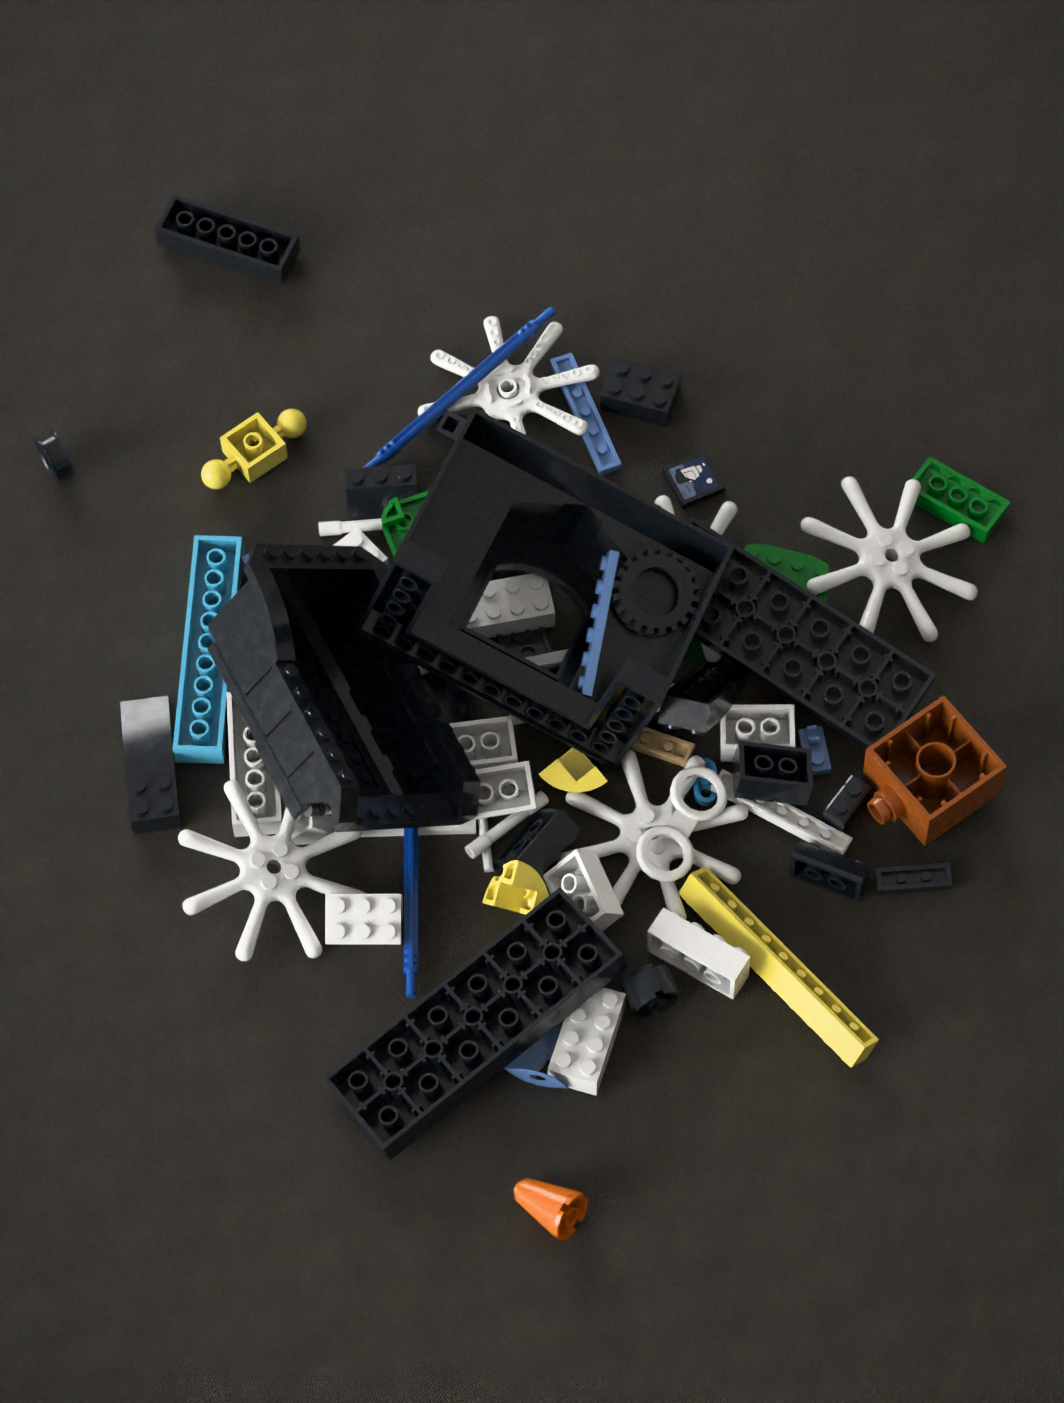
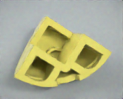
(573, 773)
(517, 889)

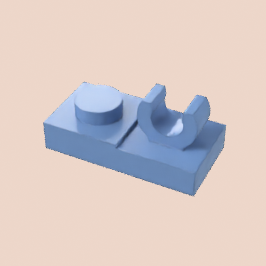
(814, 739)

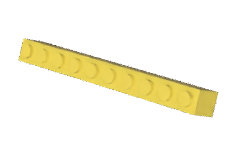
(779, 967)

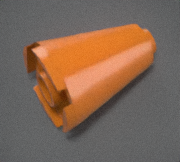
(552, 1206)

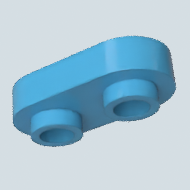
(703, 785)

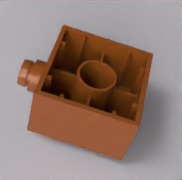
(932, 772)

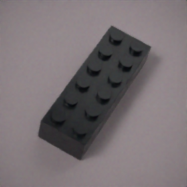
(227, 239)

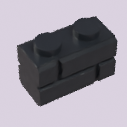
(847, 804)

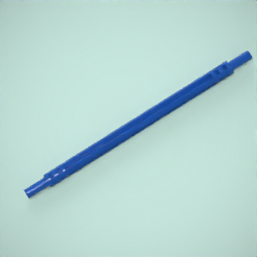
(460, 389)
(411, 909)

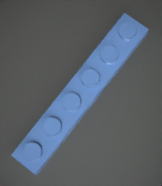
(583, 407)
(599, 613)

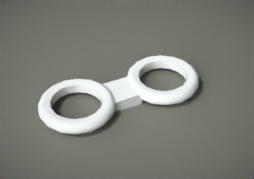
(681, 823)

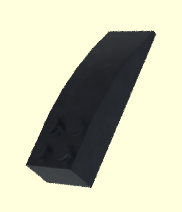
(702, 697)
(150, 765)

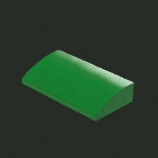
(959, 499)

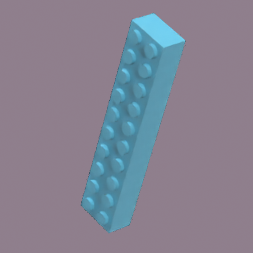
(202, 696)

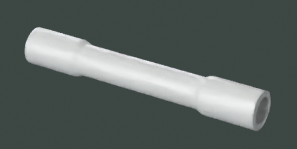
(339, 527)
(485, 840)

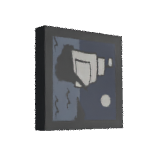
(694, 479)

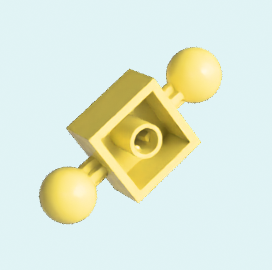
(253, 448)

